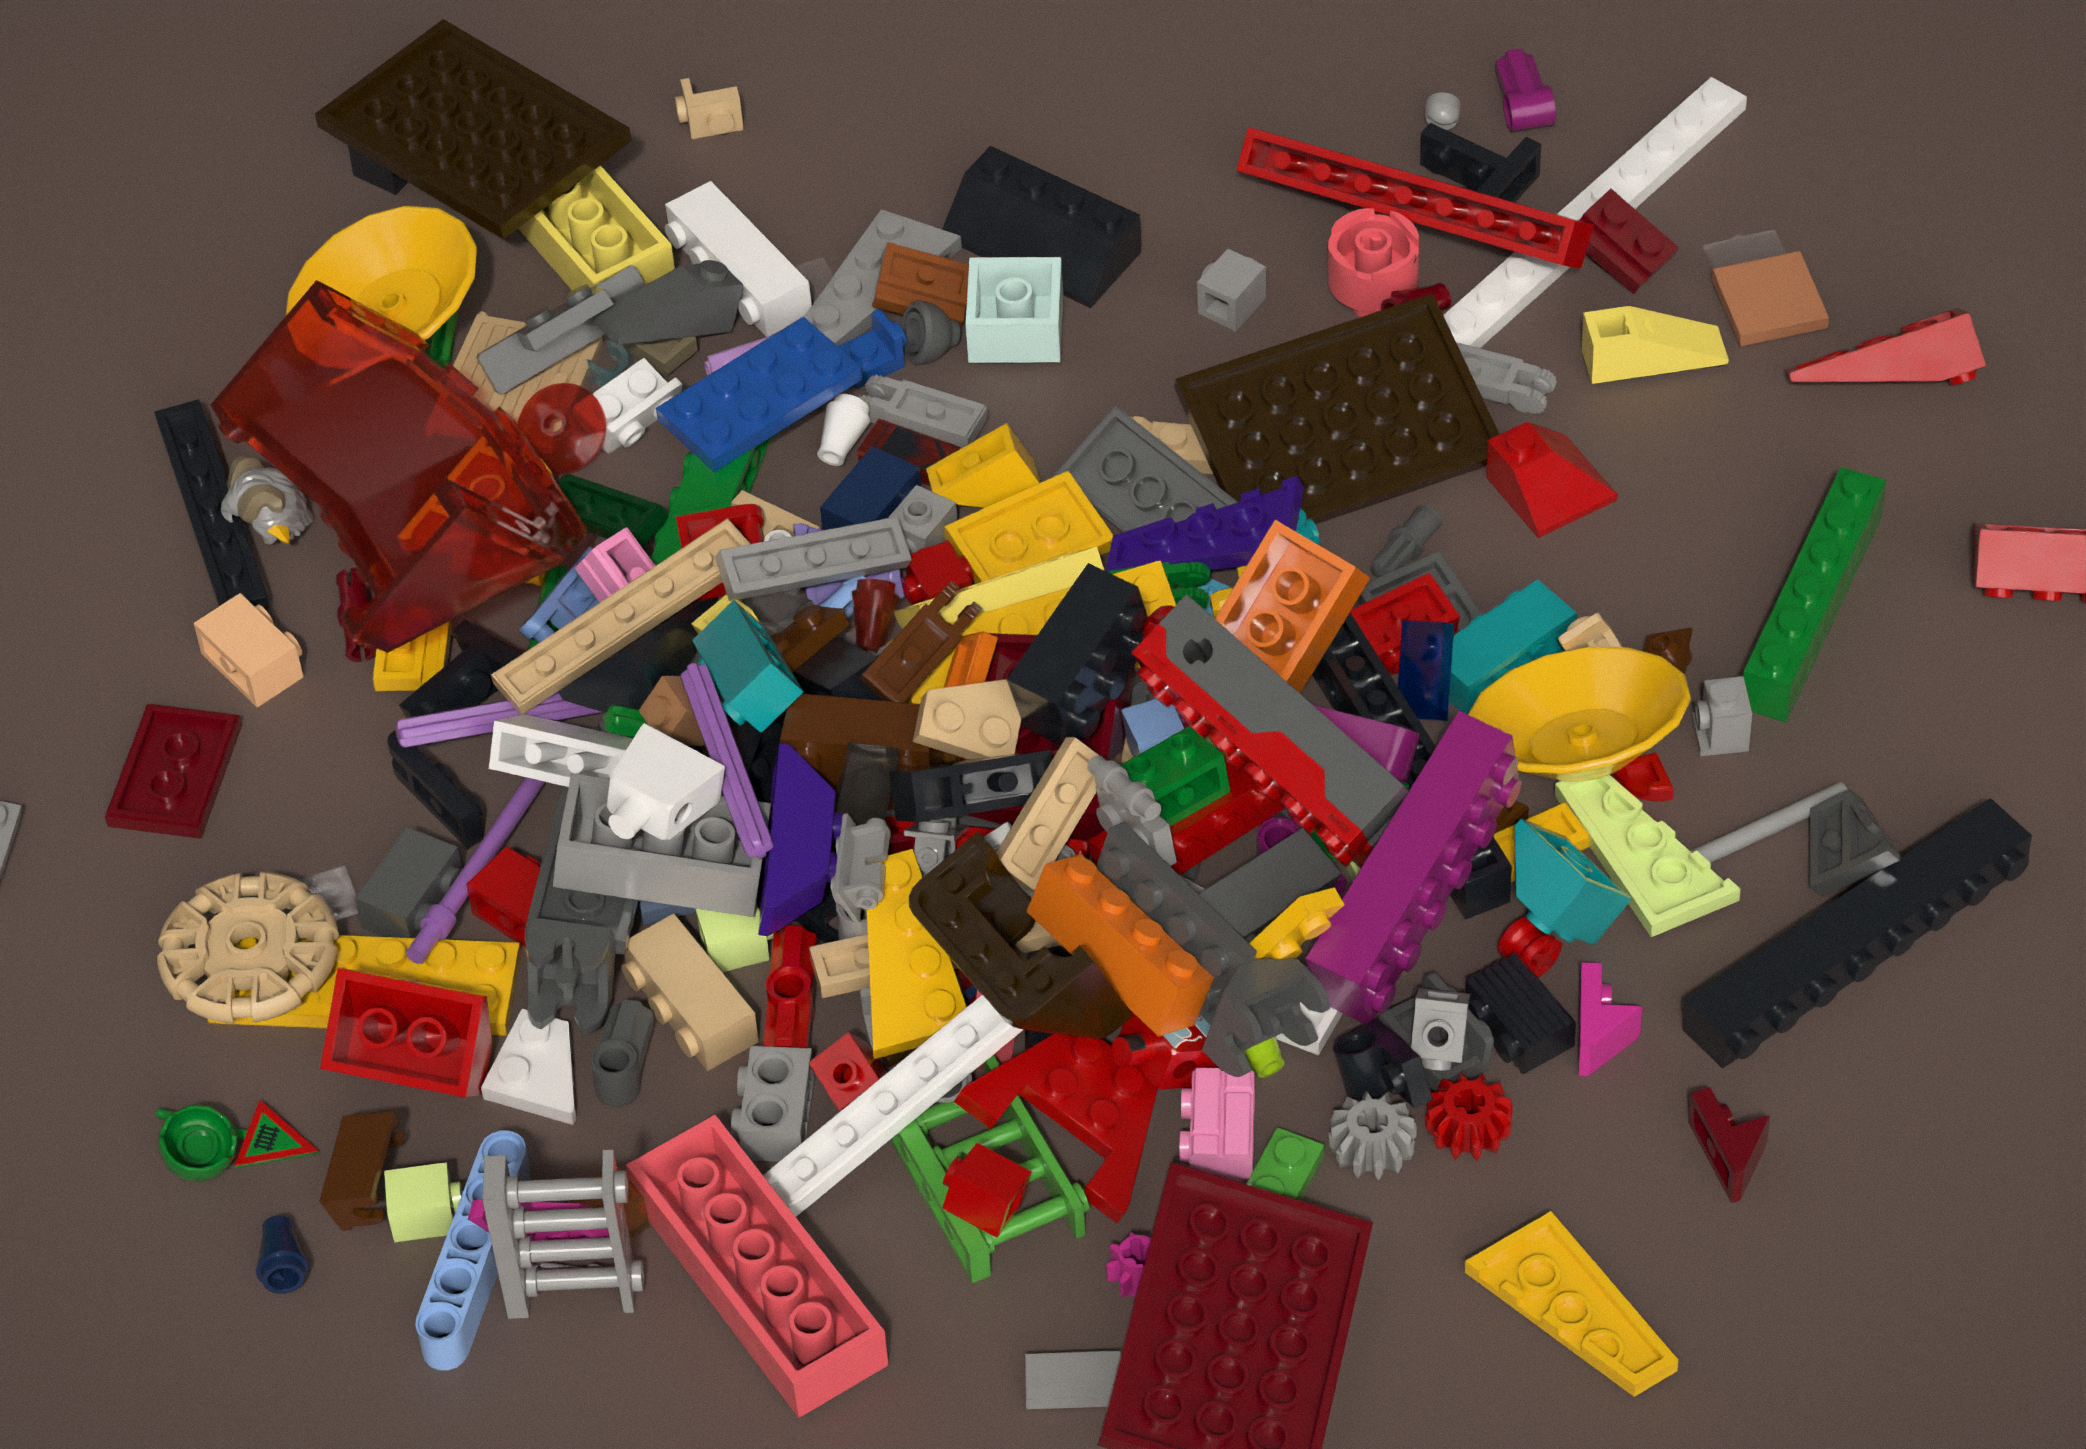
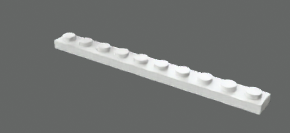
(1632, 177)

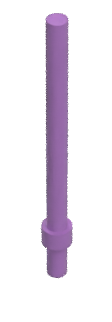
(441, 917)

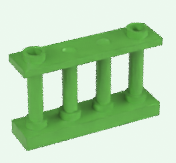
(929, 1165)

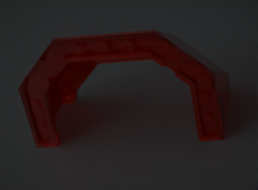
(404, 463)

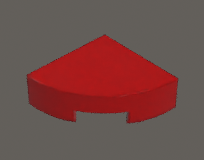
(1646, 779)

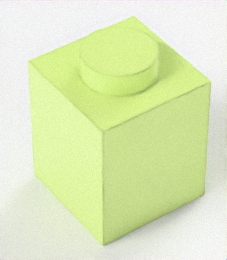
(732, 939)
(421, 1201)

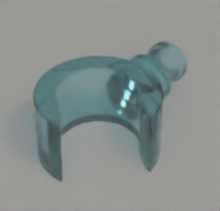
(603, 376)

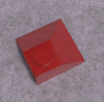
(1545, 477)

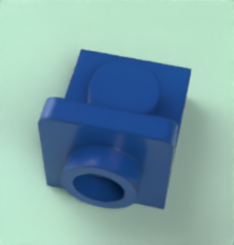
(879, 349)

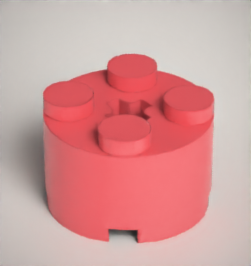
(1371, 258)

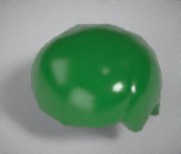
(197, 1143)

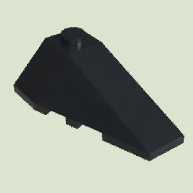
(636, 669)

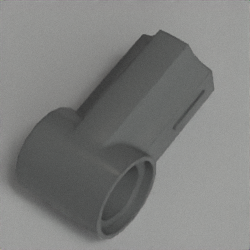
(621, 1053)

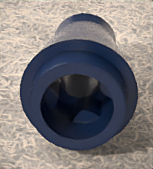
(280, 1258)

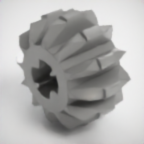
(1372, 1135)

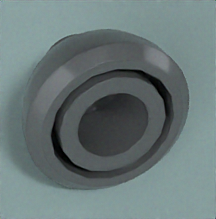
(928, 332)

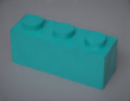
(1506, 638)
(746, 668)

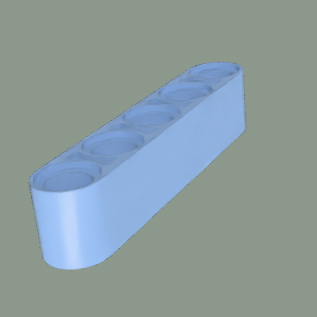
(464, 1268)

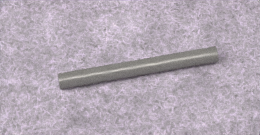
(1767, 825)

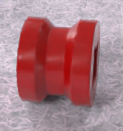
(1531, 944)

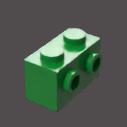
(1181, 773)

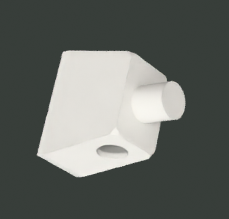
(661, 786)

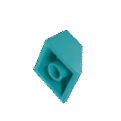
(1563, 886)

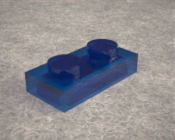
(1426, 667)

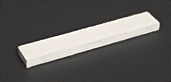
(889, 1105)

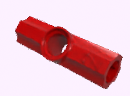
(790, 989)

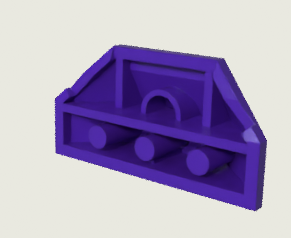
(802, 833)

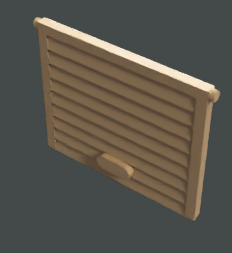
(490, 330)

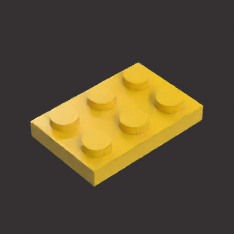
(1029, 529)

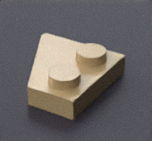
(969, 720)

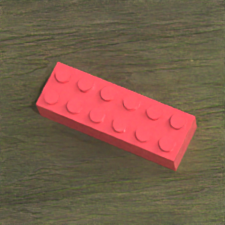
(758, 1266)

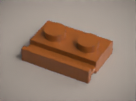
(918, 275)

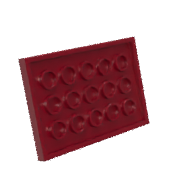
(1235, 1320)

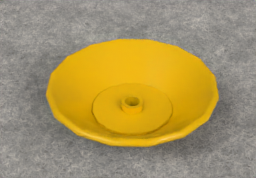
(400, 263)
(1585, 710)

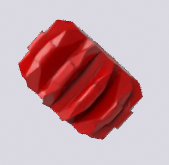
(1469, 1116)

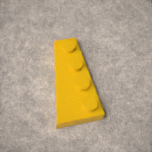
(909, 973)
(1570, 1298)

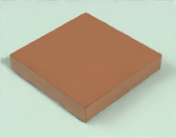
(1770, 298)

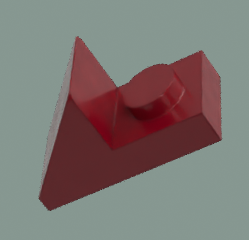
(1729, 1148)

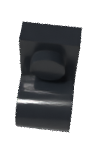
(1380, 1063)

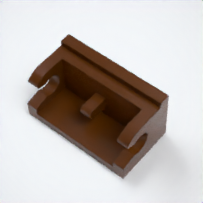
(357, 1168)

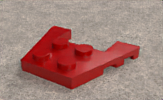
(1087, 1096)

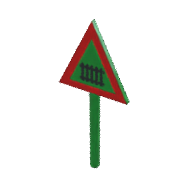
(266, 1139)

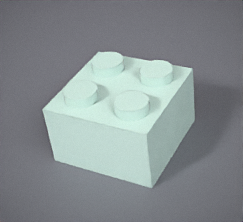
(1014, 309)

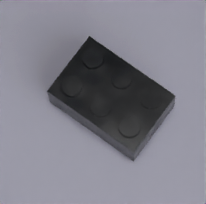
(1079, 657)

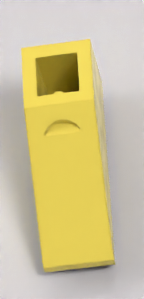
(1646, 343)

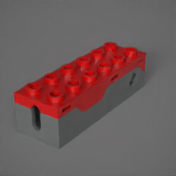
(1269, 729)

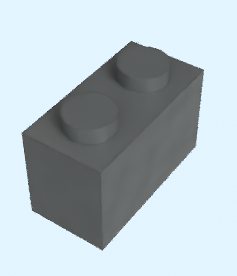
(407, 884)

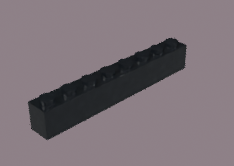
(1856, 933)

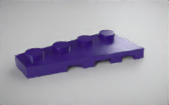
(1210, 535)

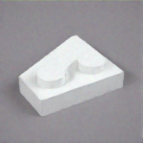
(534, 1070)

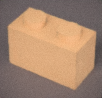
(249, 649)

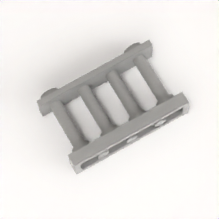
(516, 1251)

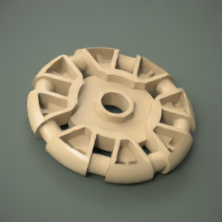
(257, 968)

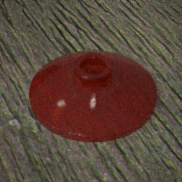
(581, 428)

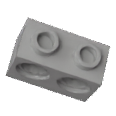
(781, 1103)

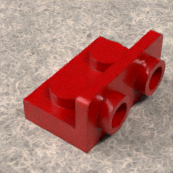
(1414, 601)

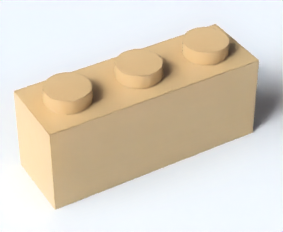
(689, 993)

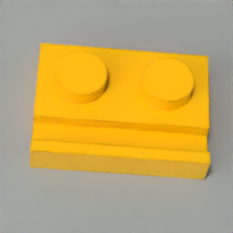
(413, 662)

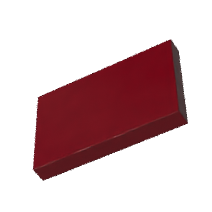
(173, 771)

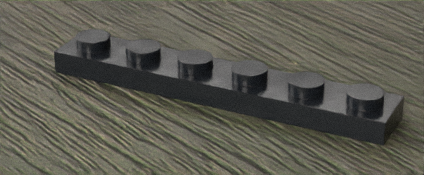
(202, 490)

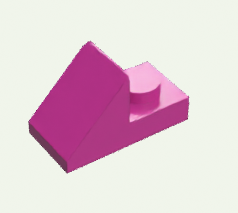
(1602, 1026)

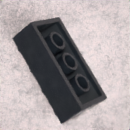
(1027, 212)

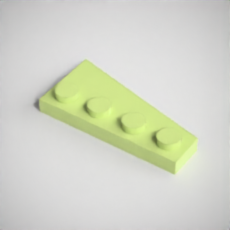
(1645, 857)

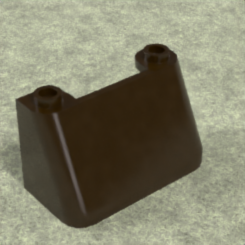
(979, 917)

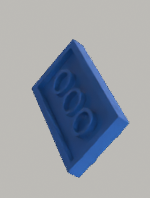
(758, 394)

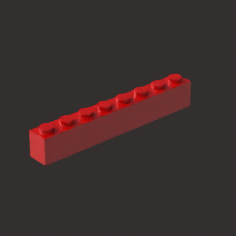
(1415, 197)

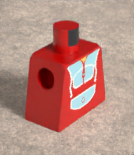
(1163, 1059)

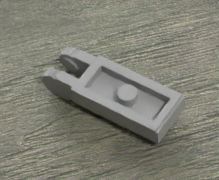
(1499, 377)
(925, 410)

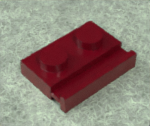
(1626, 241)

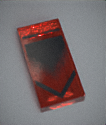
(907, 445)

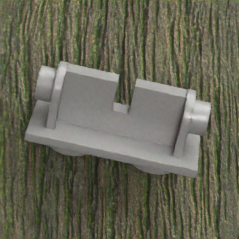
(935, 840)
(857, 881)

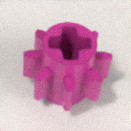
(1127, 1263)

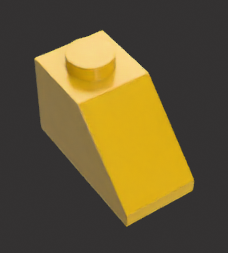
(985, 470)

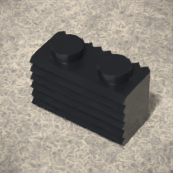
(1520, 1013)

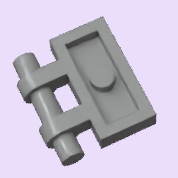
(1130, 803)

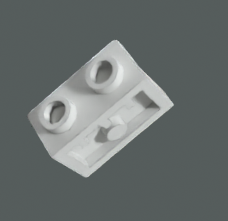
(632, 403)

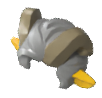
(265, 500)

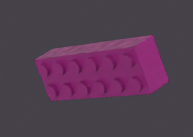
(1416, 868)

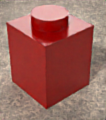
(985, 1189)

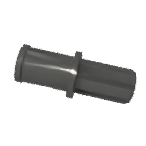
(1407, 541)

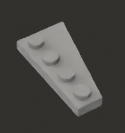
(846, 301)

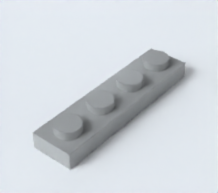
(813, 558)

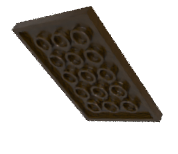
(473, 128)
(1345, 410)

